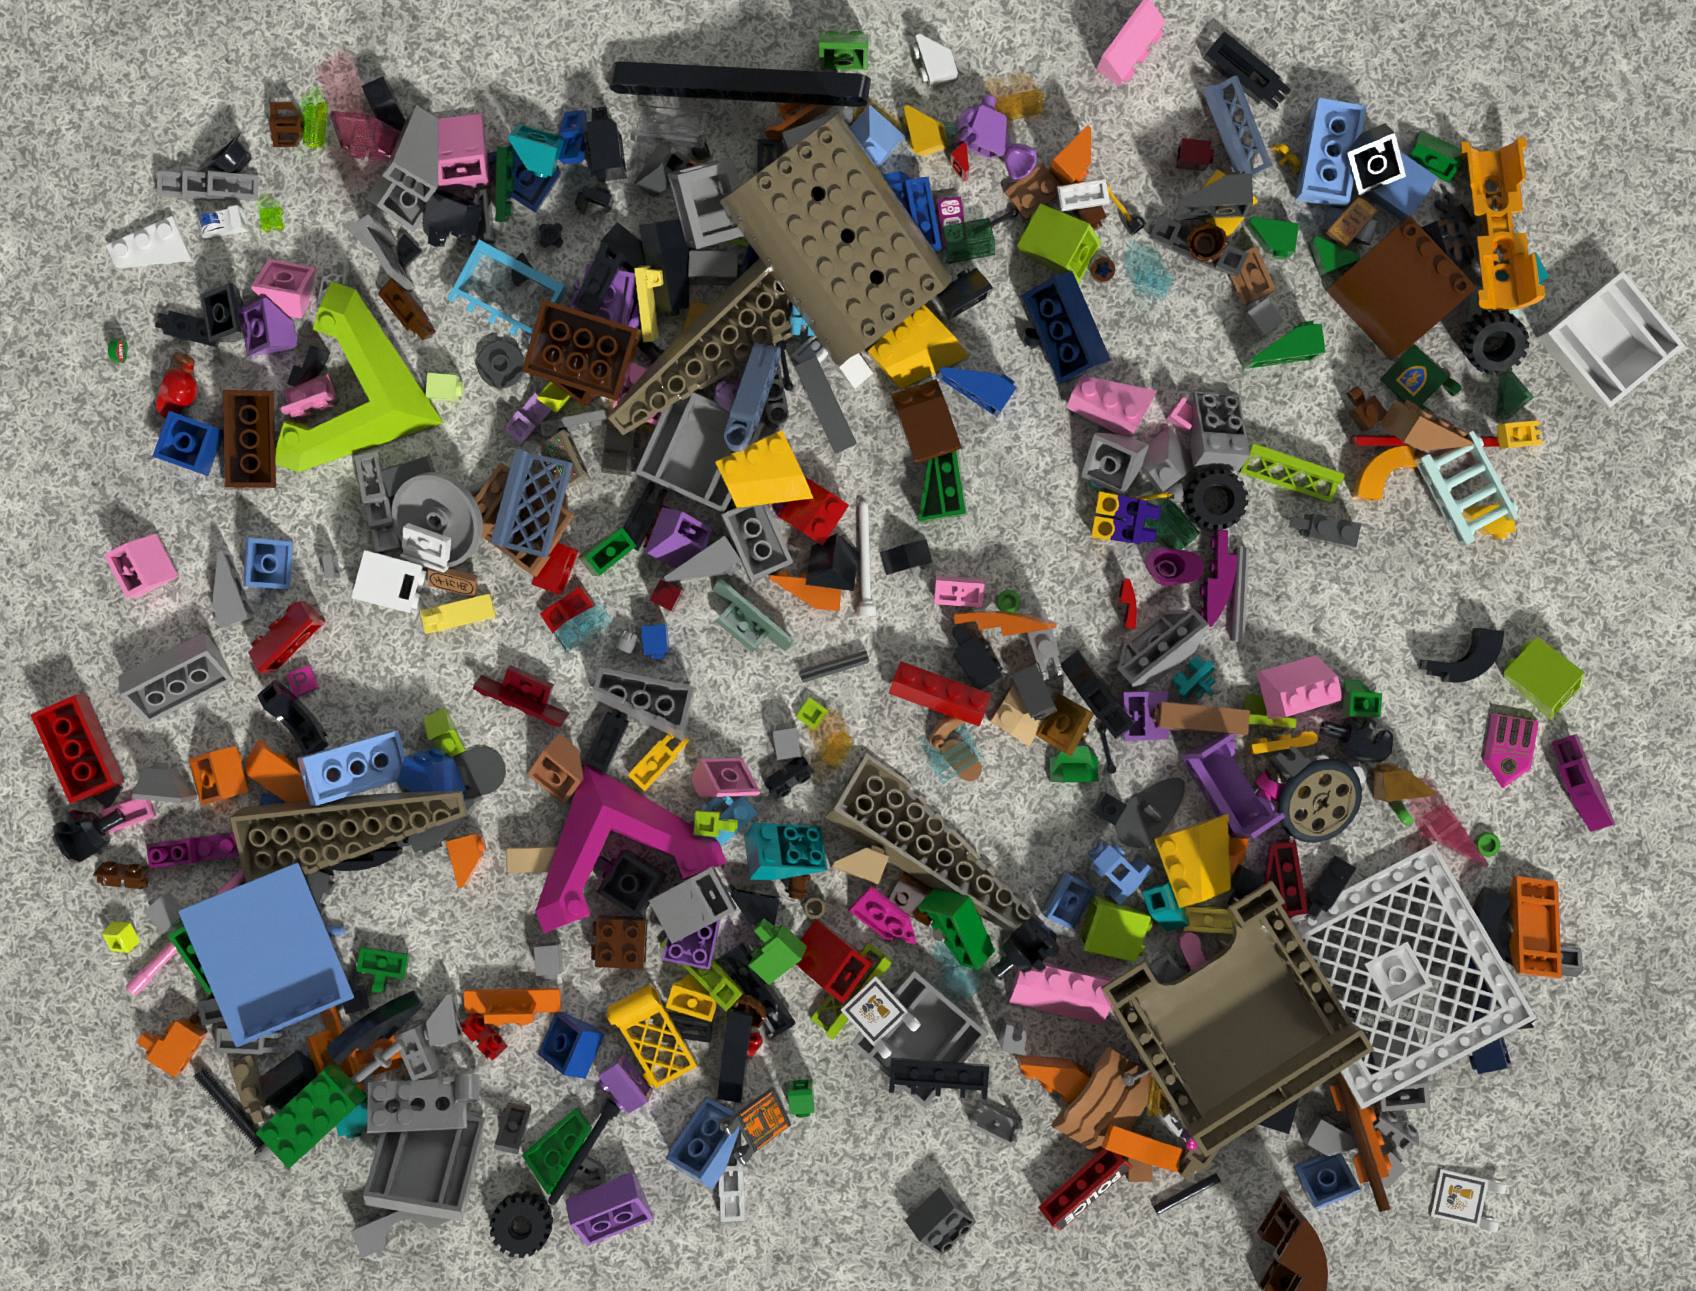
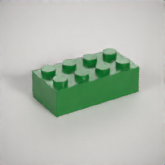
(311, 1115)

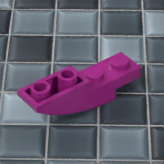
(1217, 590)
(1581, 784)
(192, 850)

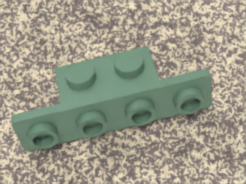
(746, 621)

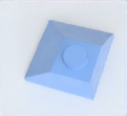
(876, 135)

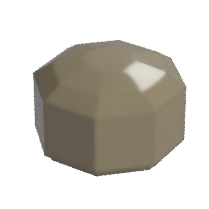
(814, 907)

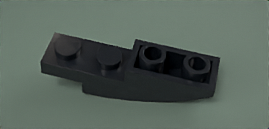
(1097, 695)

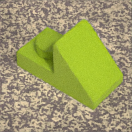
(443, 733)

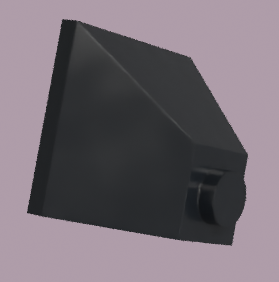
(1375, 159)

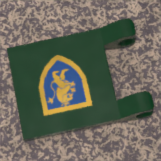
(1417, 378)

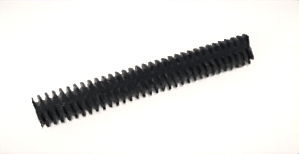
(228, 1107)

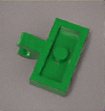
(382, 964)

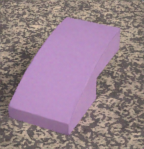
(527, 419)

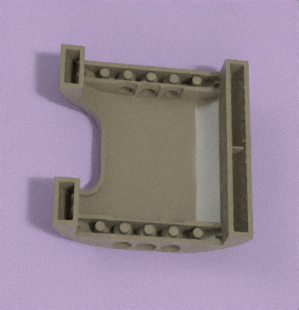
(1239, 1028)

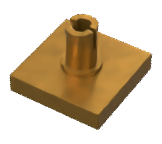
(1066, 726)

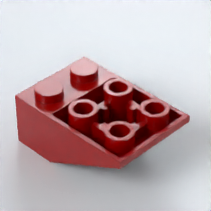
(833, 961)

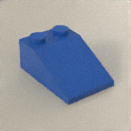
(982, 388)

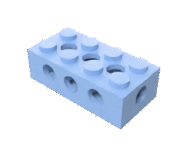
(1320, 137)
(339, 758)

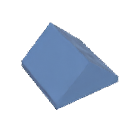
(268, 563)
(1068, 900)
(1326, 1179)

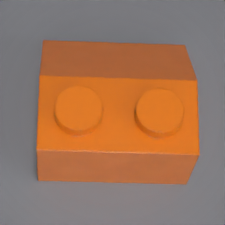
(1074, 160)
(218, 775)

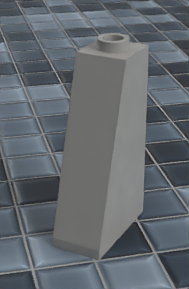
(415, 155)

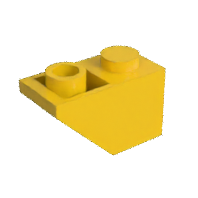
(926, 132)

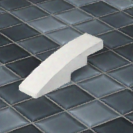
(732, 1188)

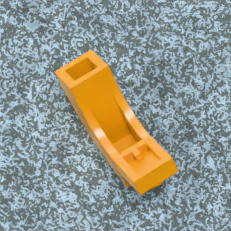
(1372, 477)

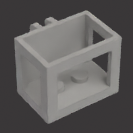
(698, 205)

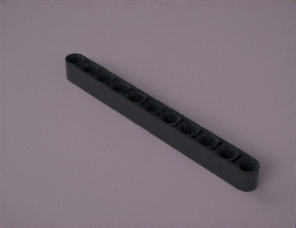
(740, 83)

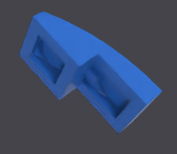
(572, 130)

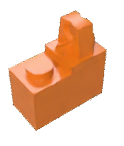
(175, 1048)

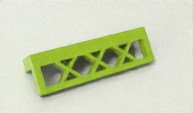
(1295, 464)
(840, 1018)

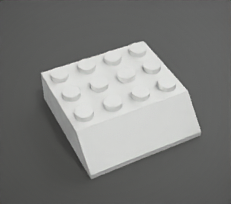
(1611, 341)

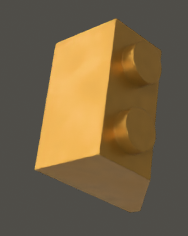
(1395, 784)

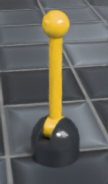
(1133, 222)

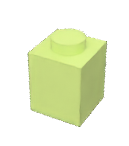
(444, 387)

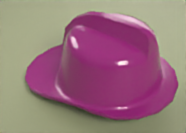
(1173, 566)

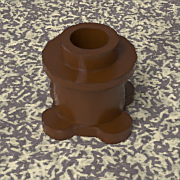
(797, 886)

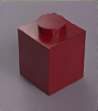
(1194, 154)
(666, 595)

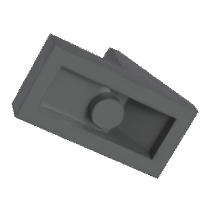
(513, 1128)

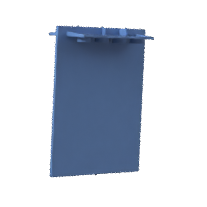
(266, 954)

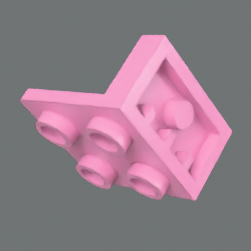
(309, 397)

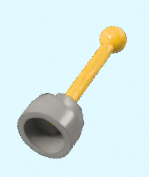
(1174, 493)

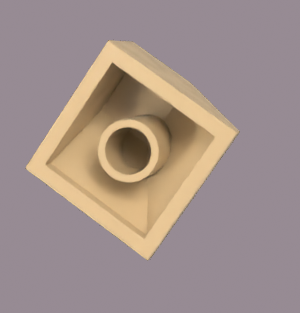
(1014, 718)
(864, 864)

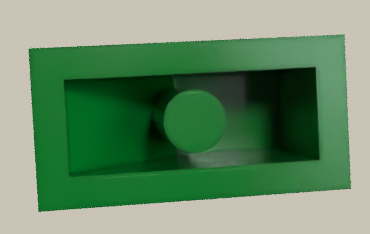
(1274, 236)
(607, 552)
(801, 1097)

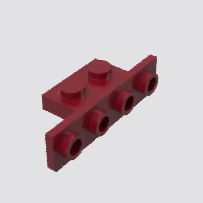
(523, 693)

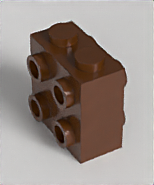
(620, 942)

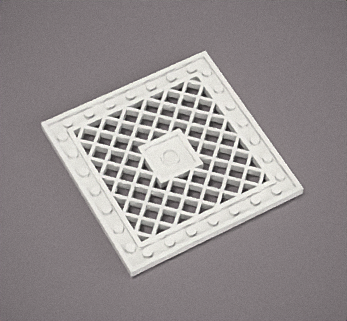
(1401, 976)

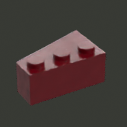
(1285, 872)

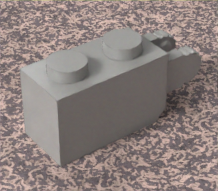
(1043, 647)

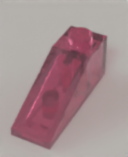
(1445, 829)

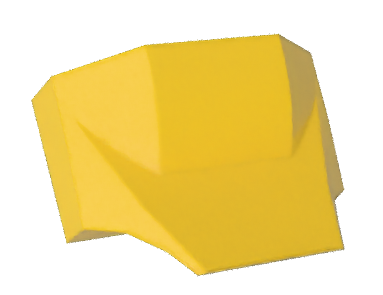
(691, 999)

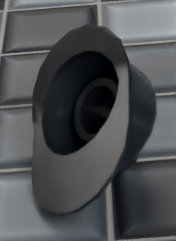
(230, 158)

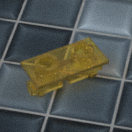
(1021, 104)

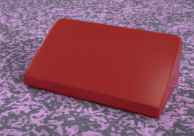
(960, 162)

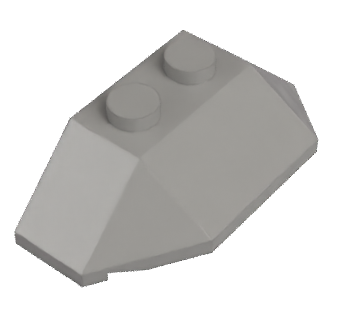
(1161, 646)

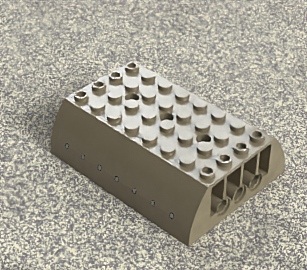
(804, 245)

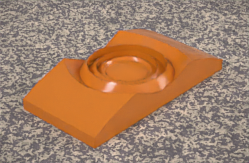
(1536, 927)

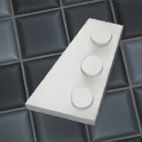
(151, 245)

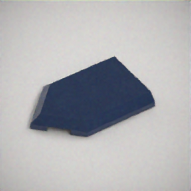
(528, 188)

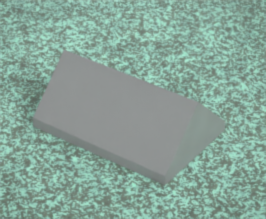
(757, 540)

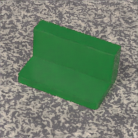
(1436, 156)

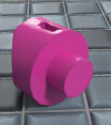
(1267, 787)

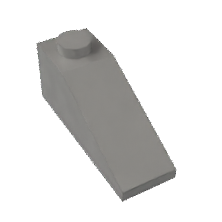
(229, 597)

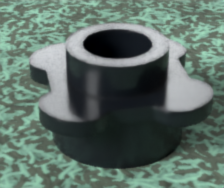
(556, 230)

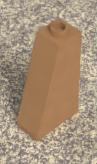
(1201, 719)

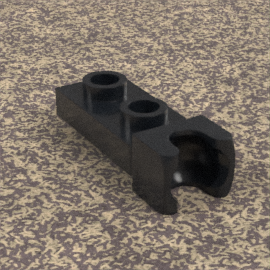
(599, 280)

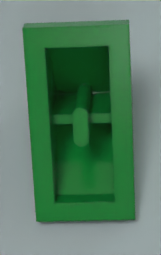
(1330, 256)

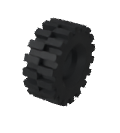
(524, 1206)

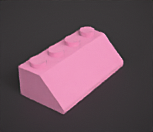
(1062, 992)

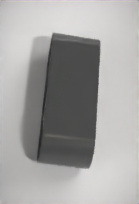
(777, 402)

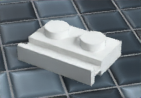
(426, 547)

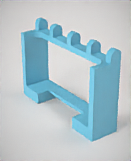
(498, 256)

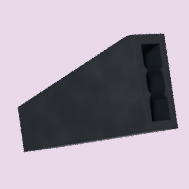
(667, 251)

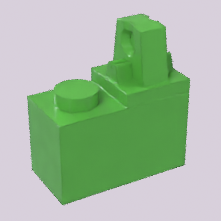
(779, 951)

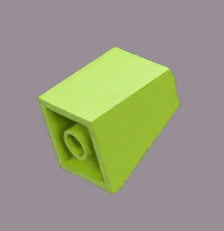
(1059, 241)
(1544, 677)
(1115, 929)

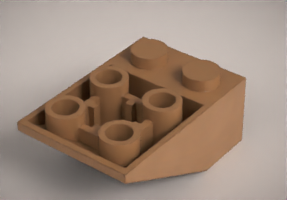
(1422, 428)

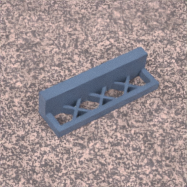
(1229, 129)

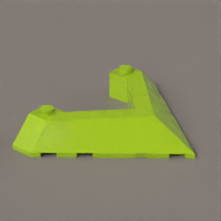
(395, 401)

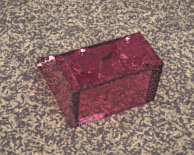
(364, 135)

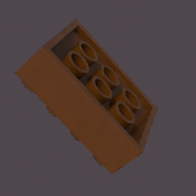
(581, 350)

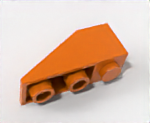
(815, 596)

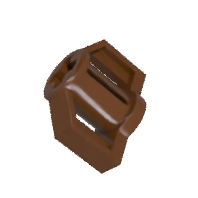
(276, 121)

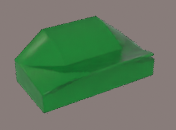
(1360, 700)
(1076, 768)

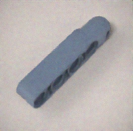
(751, 396)

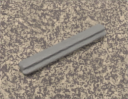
(1240, 595)

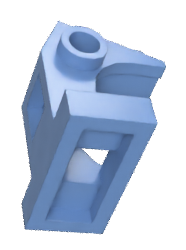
(1106, 860)

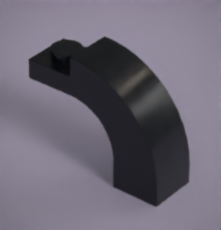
(1480, 657)
(294, 716)
(1490, 909)

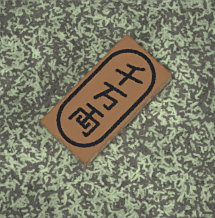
(454, 581)

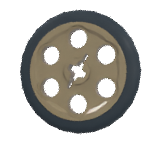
(1330, 826)

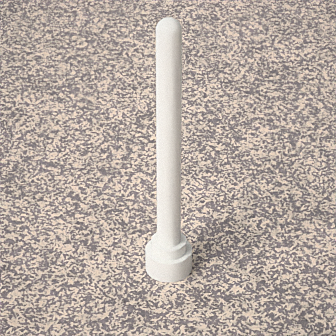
(866, 607)

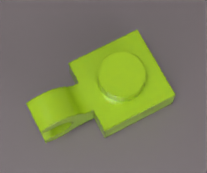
(710, 823)

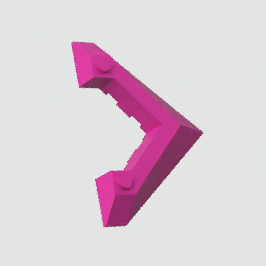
(607, 806)

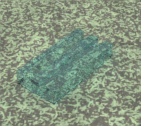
(973, 748)

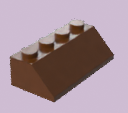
(248, 439)

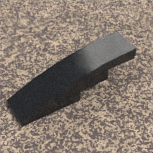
(382, 1021)
(735, 1055)

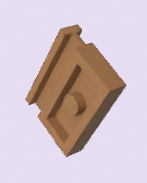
(1032, 190)
(1253, 278)

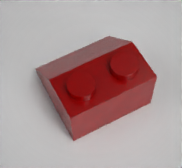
(814, 516)

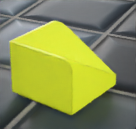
(553, 397)
(120, 937)

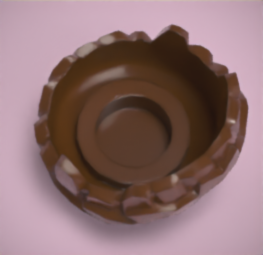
(1206, 242)
(751, 1004)

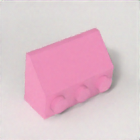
(1132, 43)
(1298, 687)

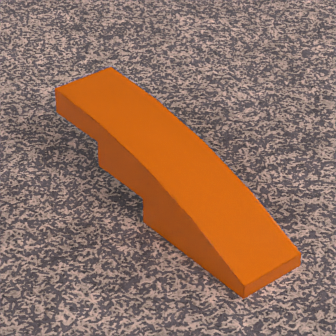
(1010, 622)
(1143, 1148)

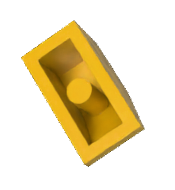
(1498, 528)

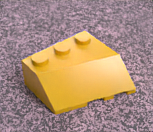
(916, 349)
(764, 473)
(1197, 860)

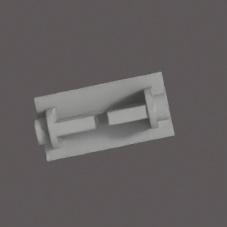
(1403, 1134)

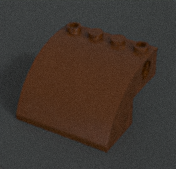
(1400, 288)
(1296, 1252)

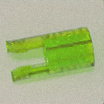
(315, 125)

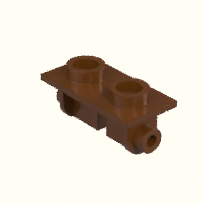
(111, 874)

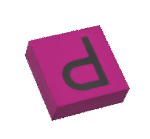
(302, 681)

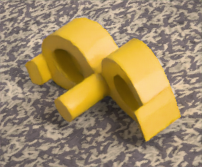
(1288, 156)

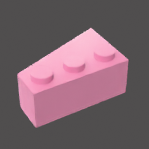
(1111, 404)

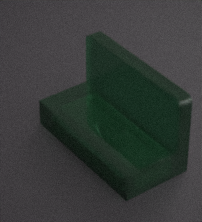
(969, 240)
(1173, 527)

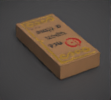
(1351, 221)

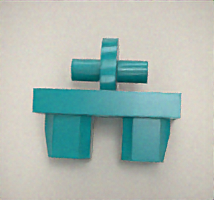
(1189, 686)

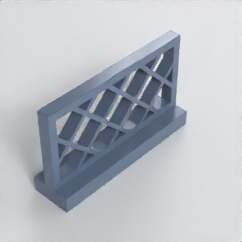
(512, 502)

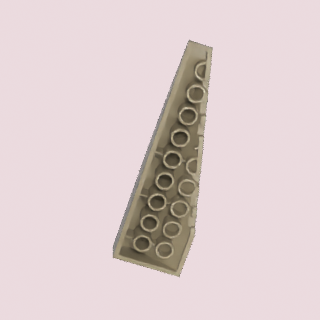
(341, 829)

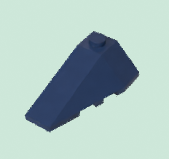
(1493, 1055)

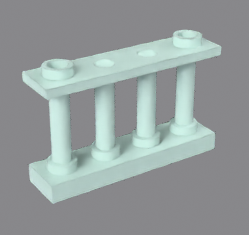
(1451, 508)

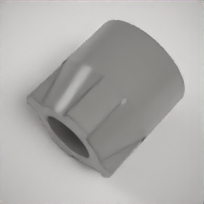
(626, 641)

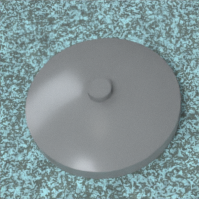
(443, 507)

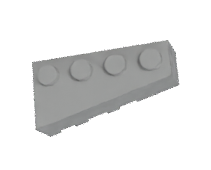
(648, 699)

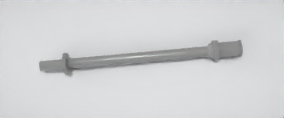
(382, 1058)

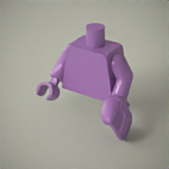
(988, 136)

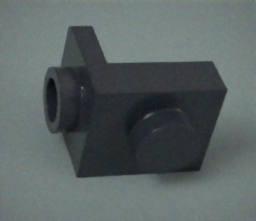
(599, 197)

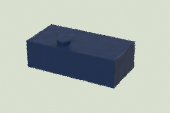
(1065, 327)

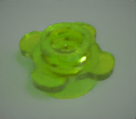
(266, 214)

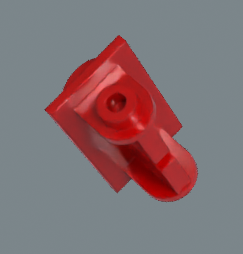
(491, 1043)

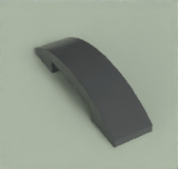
(1174, 237)

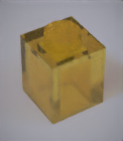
(836, 748)

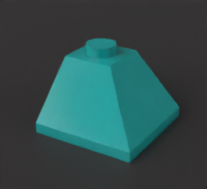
(537, 149)

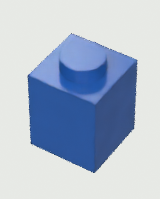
(655, 640)

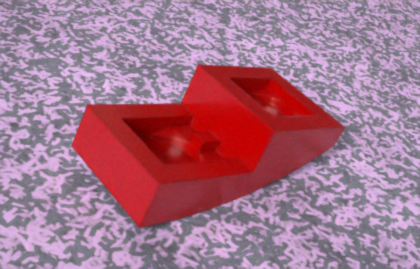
(1127, 596)
(567, 608)

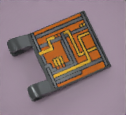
(758, 1122)

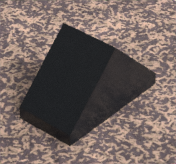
(906, 557)

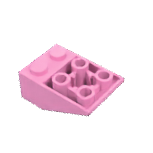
(462, 153)

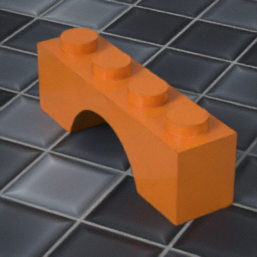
(1375, 1138)

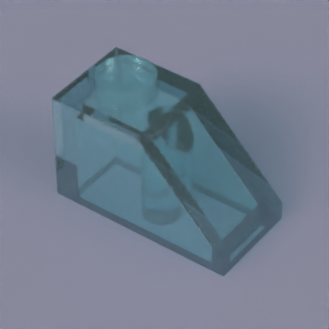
(583, 627)

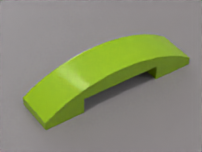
(716, 982)

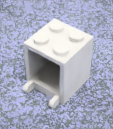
(382, 578)

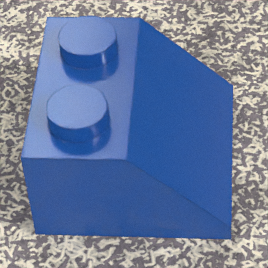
(188, 443)
(430, 772)
(570, 1045)

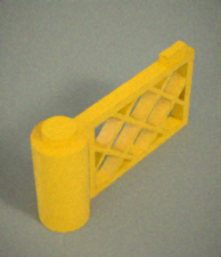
(641, 1006)

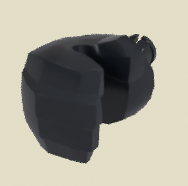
(1356, 739)
(84, 833)
(1027, 949)

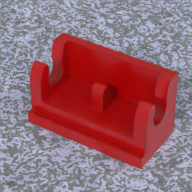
(557, 569)

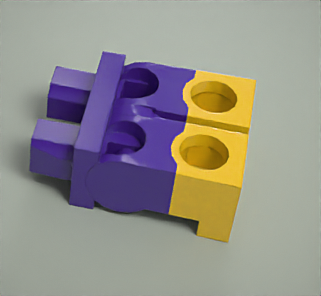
(1132, 519)

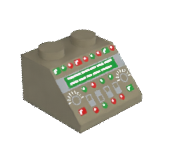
(563, 448)

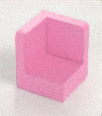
(1181, 415)

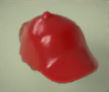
(178, 386)

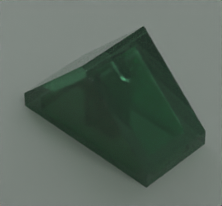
(1511, 396)

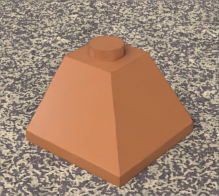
(558, 769)

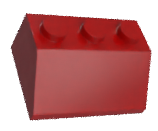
(285, 637)

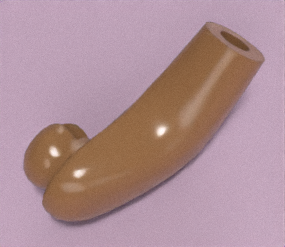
(942, 730)

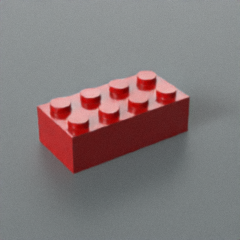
(77, 748)

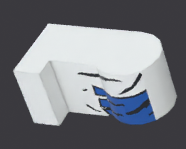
(223, 222)

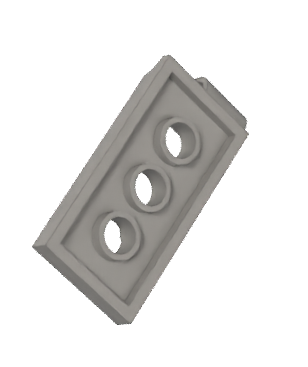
(457, 1090)

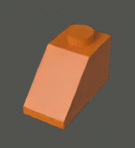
(465, 856)

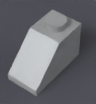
(445, 1022)

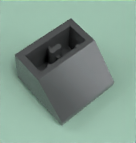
(940, 1221)

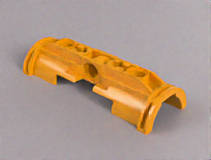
(1507, 171)

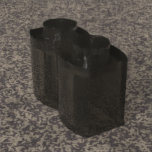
(620, 452)

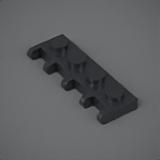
(777, 1015)
(939, 1075)

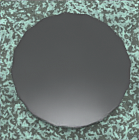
(507, 366)

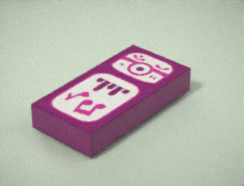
(950, 212)

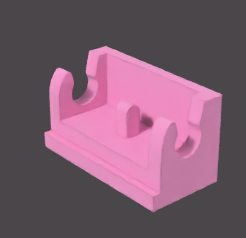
(959, 591)

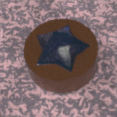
(1102, 270)

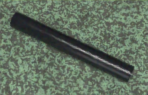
(1186, 1194)

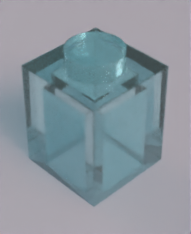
(1154, 282)
(962, 980)

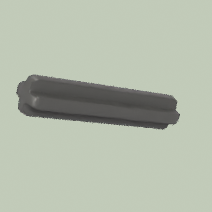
(834, 666)

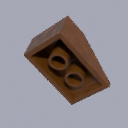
(925, 421)

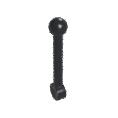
(1013, 212)
(788, 385)
(1110, 768)

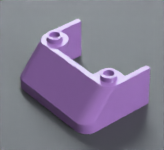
(1228, 789)

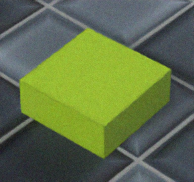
(812, 713)

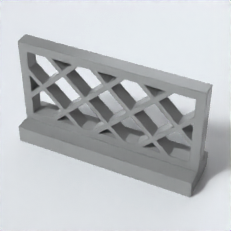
(380, 241)

